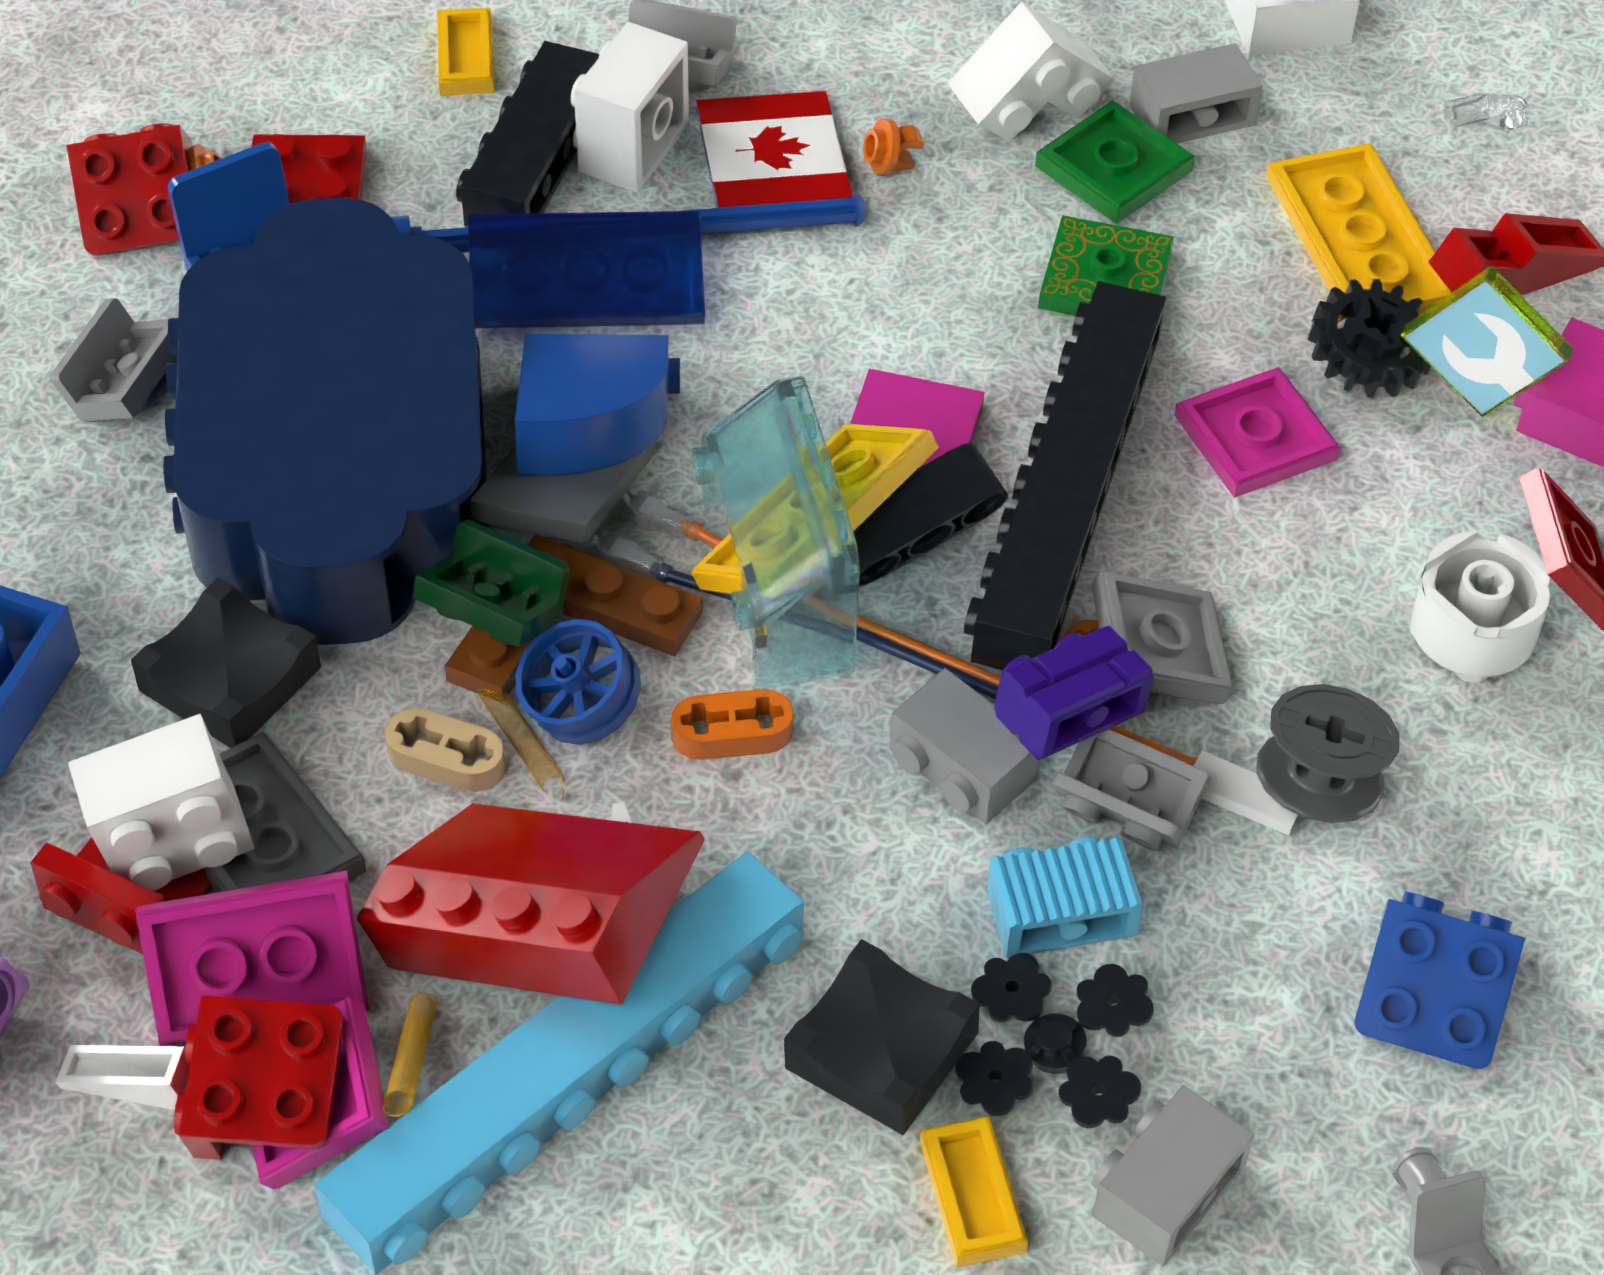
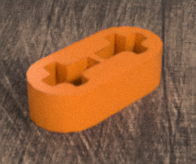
(732, 724)

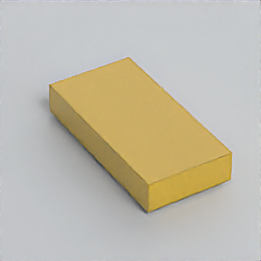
(465, 51)
(973, 1191)

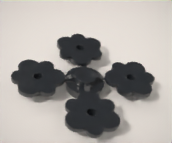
(1055, 1041)

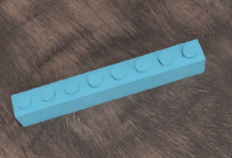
(556, 1068)

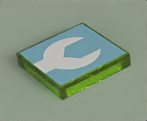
(1487, 341)

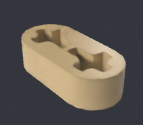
(445, 749)

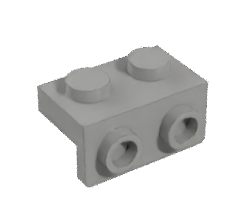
(707, 33)
(113, 364)
(1133, 786)

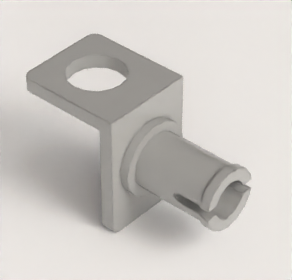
(1443, 1215)

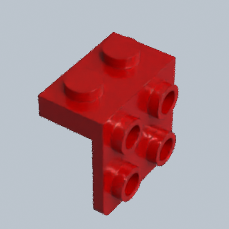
(124, 185)
(98, 899)
(258, 1075)

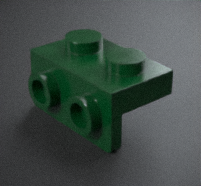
(496, 585)

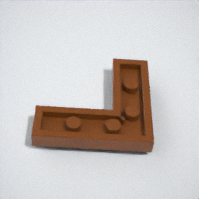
(597, 592)

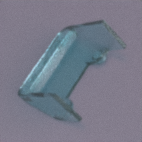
(788, 535)

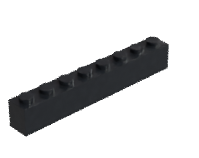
(1069, 477)

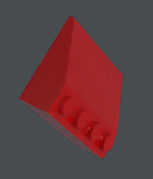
(530, 900)

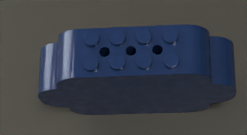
(325, 415)

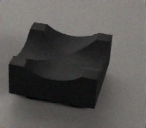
(227, 664)
(881, 1038)

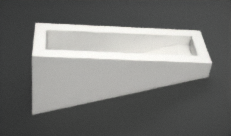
(126, 1073)

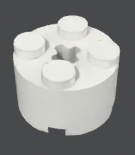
(1480, 605)

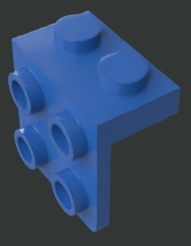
(226, 200)
(1439, 981)

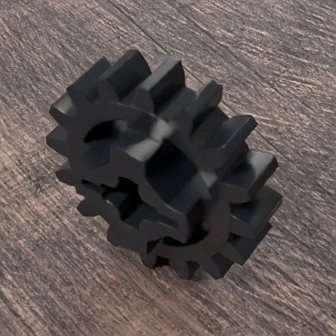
(1371, 341)

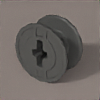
(1327, 753)

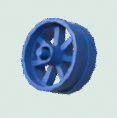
(576, 678)

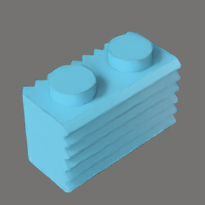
(1063, 896)

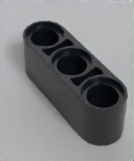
(927, 511)

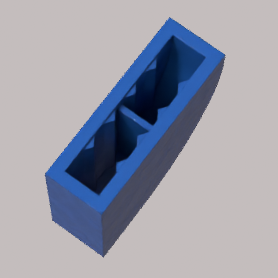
(590, 400)

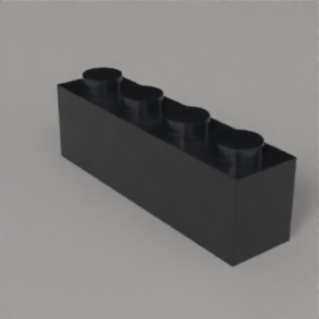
(531, 141)

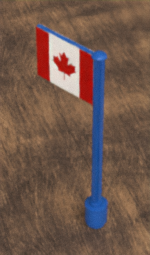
(768, 167)

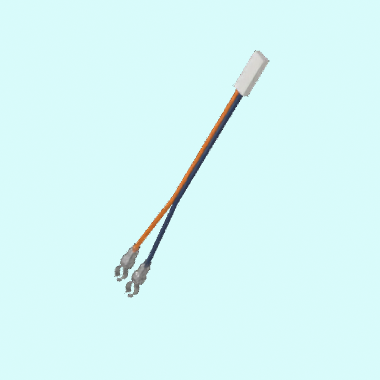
(1229, 786)

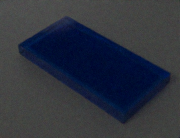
(587, 269)

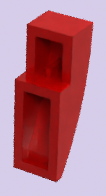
(1523, 249)

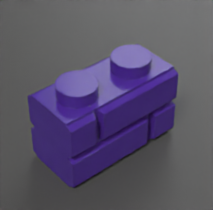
(1072, 691)

